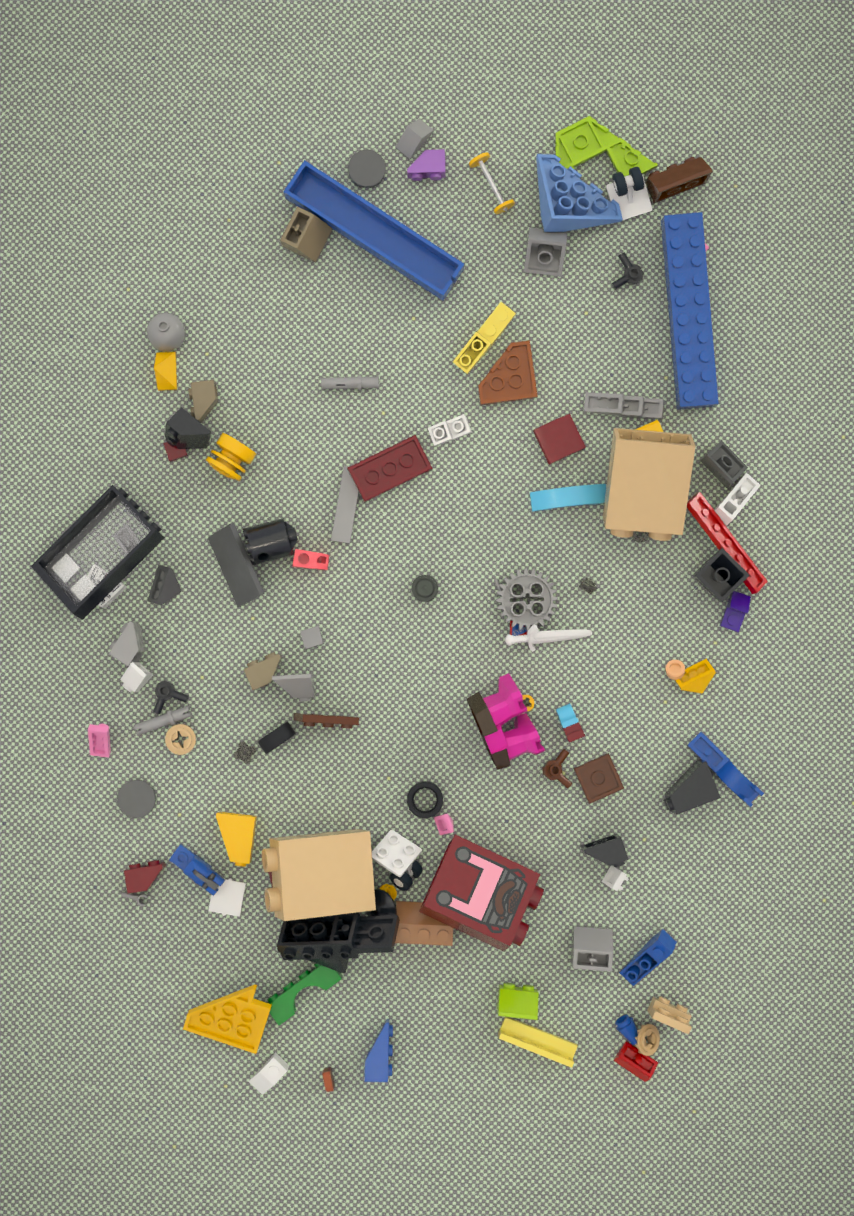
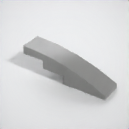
(624, 405)

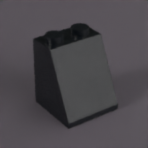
(692, 789)

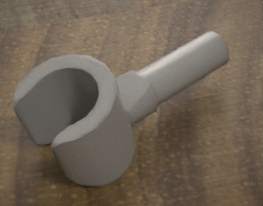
(135, 897)

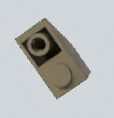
(204, 398)
(261, 673)

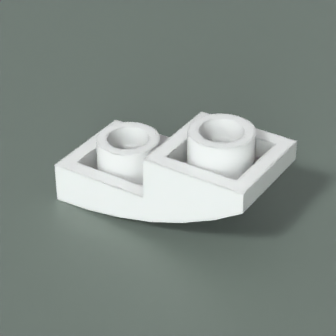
(449, 430)

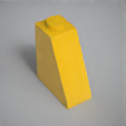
(238, 836)

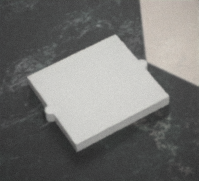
(228, 898)

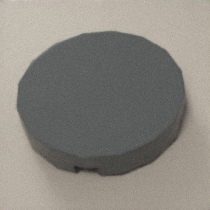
(366, 168)
(136, 798)

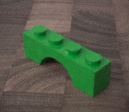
(284, 1004)

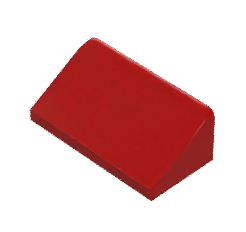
(635, 1062)

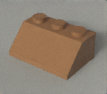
(420, 928)

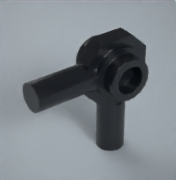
(632, 273)
(166, 691)

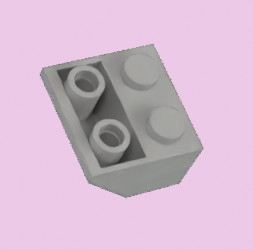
(129, 645)
(592, 948)

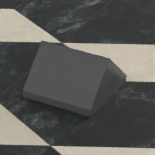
(724, 464)

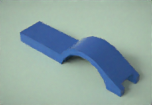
(724, 769)

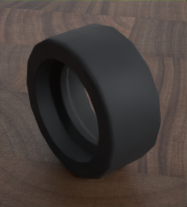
(276, 737)
(439, 801)

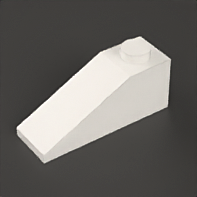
(736, 498)

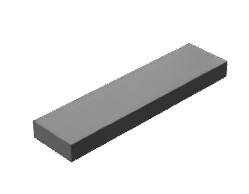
(345, 509)

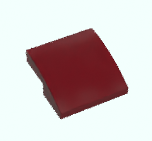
(559, 439)

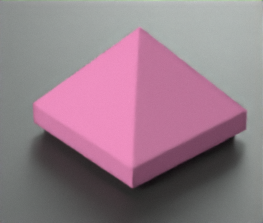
(444, 824)

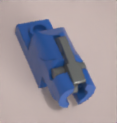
(197, 869)

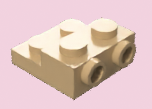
(671, 1015)

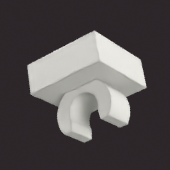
(614, 878)

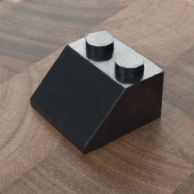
(186, 431)
(720, 575)
(607, 850)

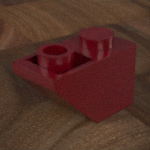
(141, 878)

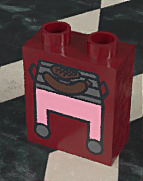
(482, 894)

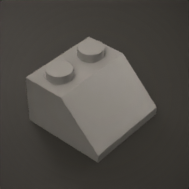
(545, 252)

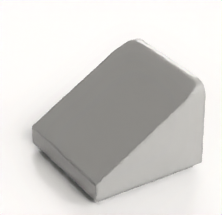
(312, 637)

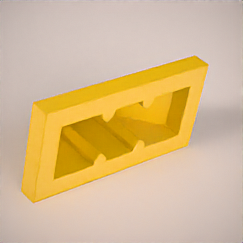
(165, 371)
(697, 677)

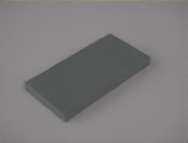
(236, 565)

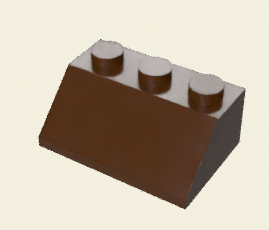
(678, 178)

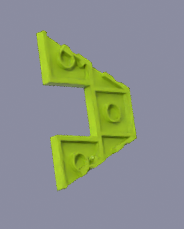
(589, 139)

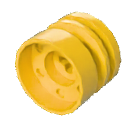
(230, 457)

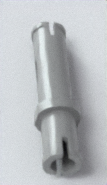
(350, 382)
(170, 717)

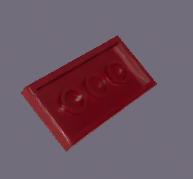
(389, 468)

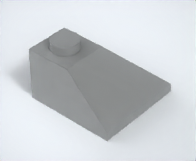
(298, 686)

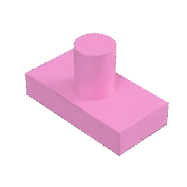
(99, 740)

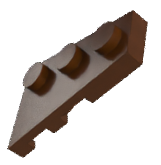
(327, 721)

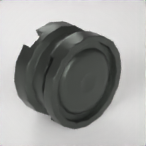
(424, 588)

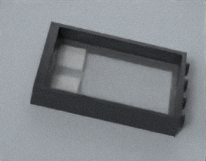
(98, 551)

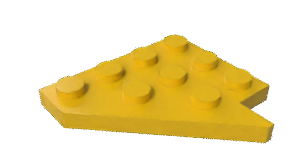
(231, 1019)

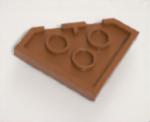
(510, 377)

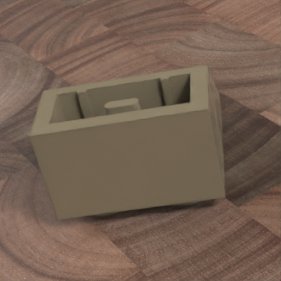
(306, 234)

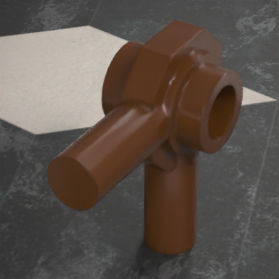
(553, 770)

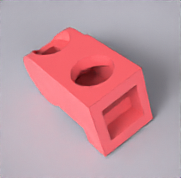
(310, 560)

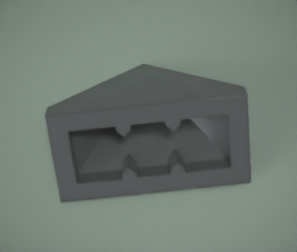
(164, 586)

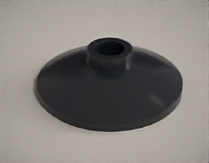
(384, 904)

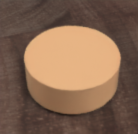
(675, 669)

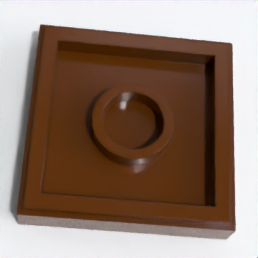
(598, 778)

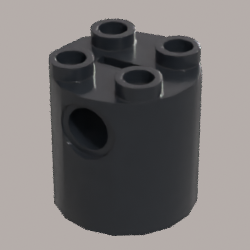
(270, 541)

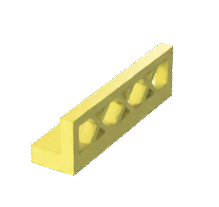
(537, 1041)

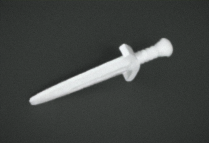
(535, 636)

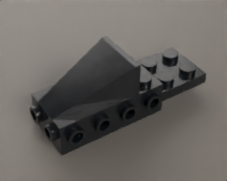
(337, 938)

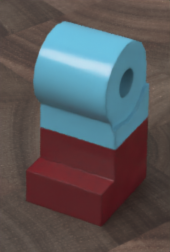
(569, 723)

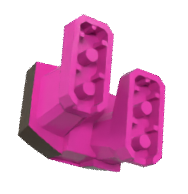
(495, 711)

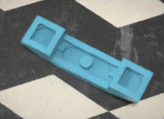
(568, 497)

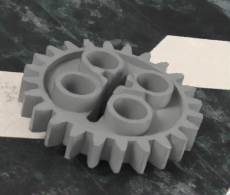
(525, 582)

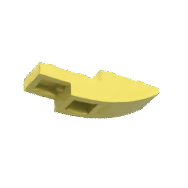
(484, 338)

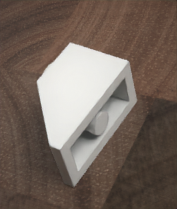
(135, 677)
(269, 1073)

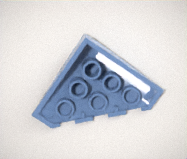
(568, 201)

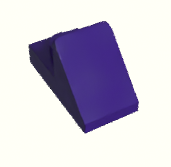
(735, 611)

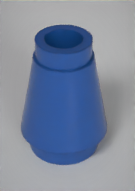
(627, 1028)

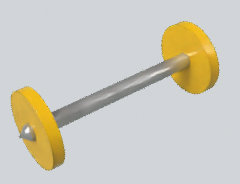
(479, 160)

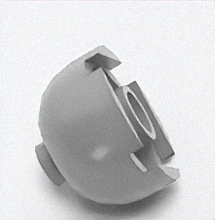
(166, 332)

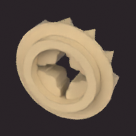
(176, 747)
(653, 1039)

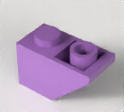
(428, 165)

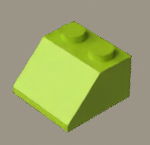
(517, 1001)

